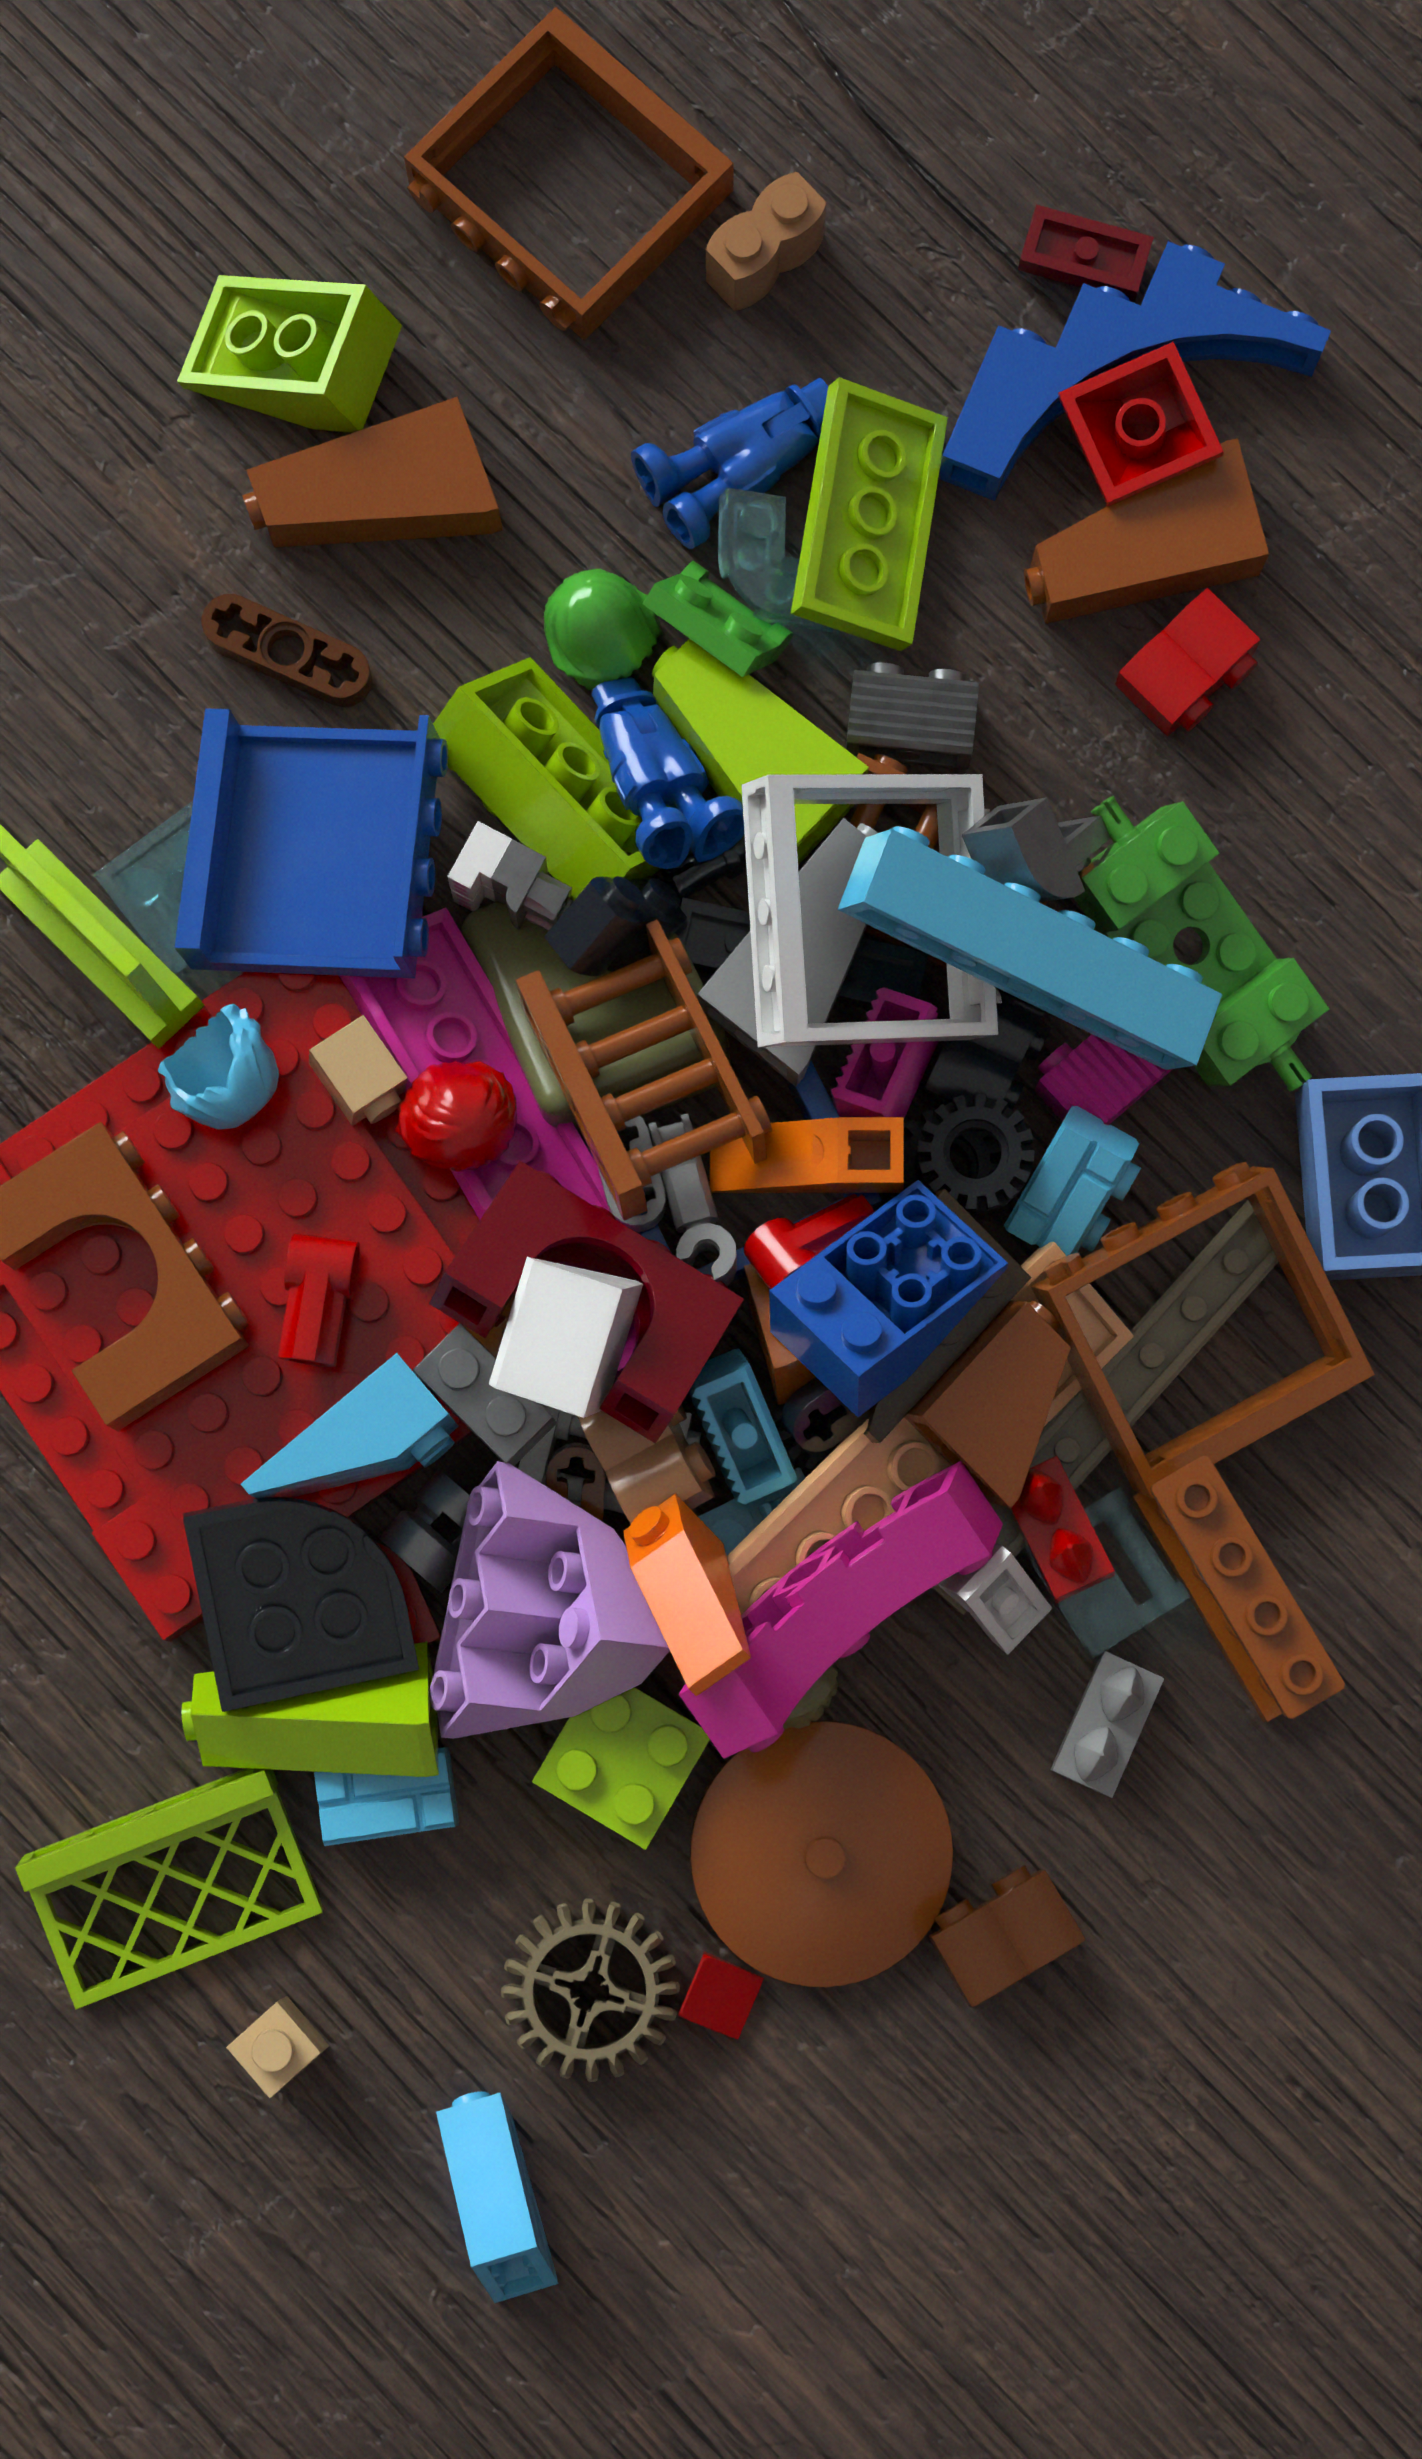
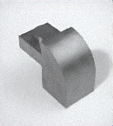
(1031, 849)

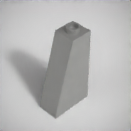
(828, 949)

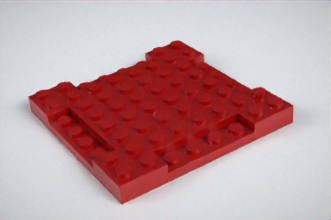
(241, 1201)

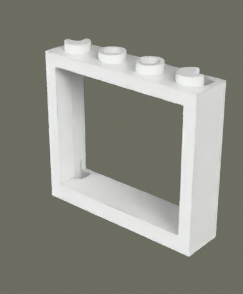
(777, 905)

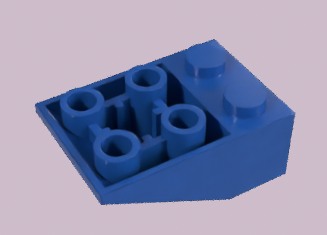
(883, 1296)

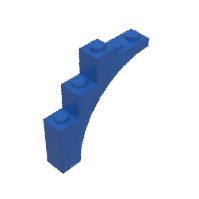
(1183, 305)

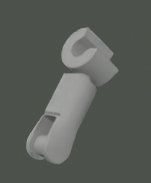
(694, 1208)

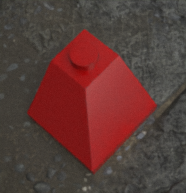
(1140, 424)

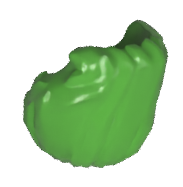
(599, 627)

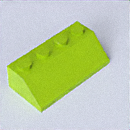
(542, 773)

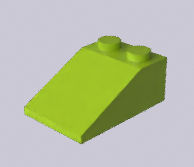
(293, 350)

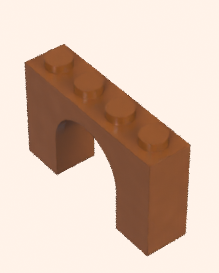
(188, 1325)

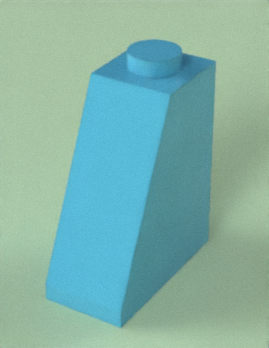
(495, 2197)

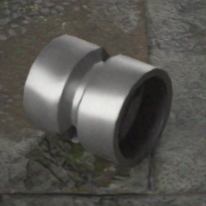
(418, 1542)

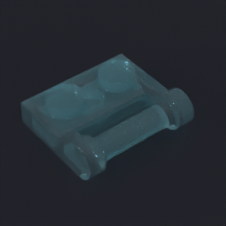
(1107, 1610)

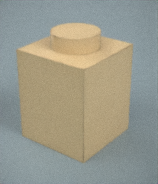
(359, 1072)
(277, 2046)

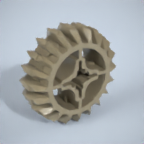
(574, 2045)

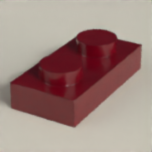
(1084, 251)

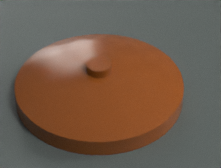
(821, 1854)

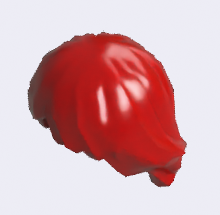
(458, 1115)

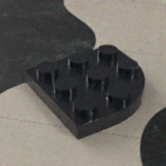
(294, 1600)

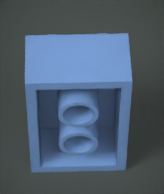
(1362, 1173)

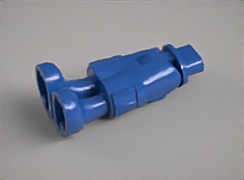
(742, 447)
(658, 769)

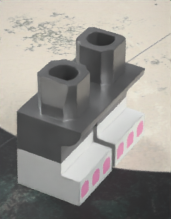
(509, 874)

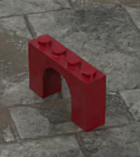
(676, 1315)

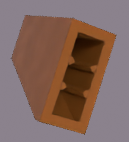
(997, 1399)

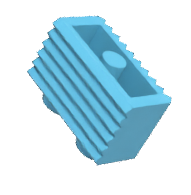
(740, 1428)

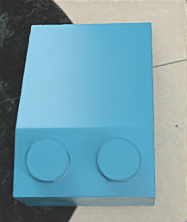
(367, 1434)

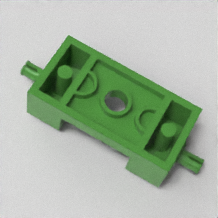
(1162, 881)

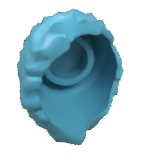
(222, 1071)

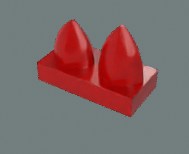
(1059, 1532)

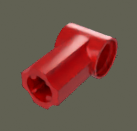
(783, 1247)
(319, 1280)

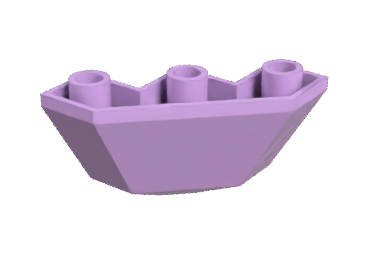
(537, 1613)

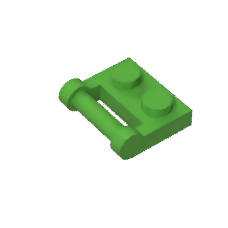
(717, 620)

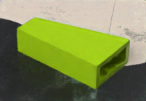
(748, 734)
(352, 1728)

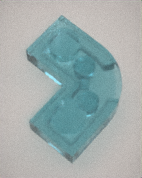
(754, 555)

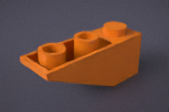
(816, 1158)

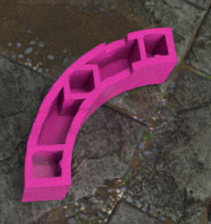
(837, 1598)

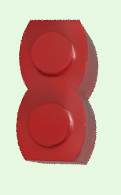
(1189, 663)

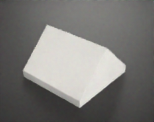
(565, 1336)

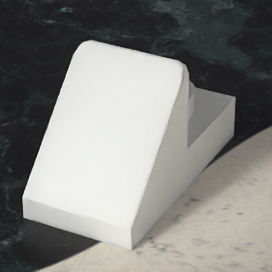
(1000, 1598)

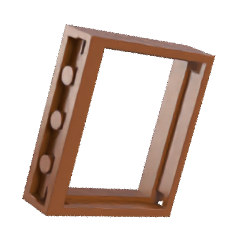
(564, 44)
(1262, 1412)

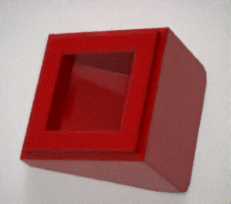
(720, 1996)

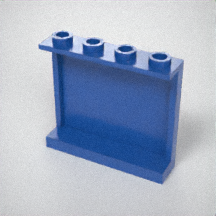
(310, 849)

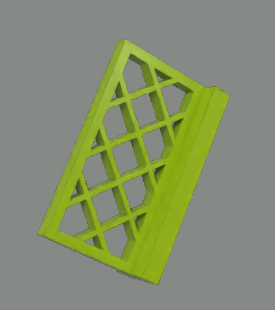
(95, 940)
(149, 1831)

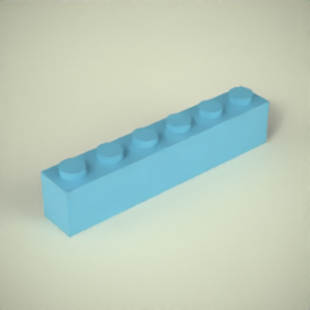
(1029, 948)

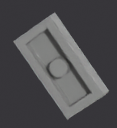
(1107, 1724)

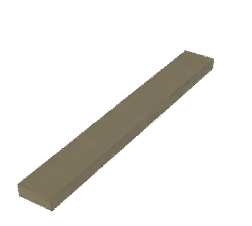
(1155, 1355)

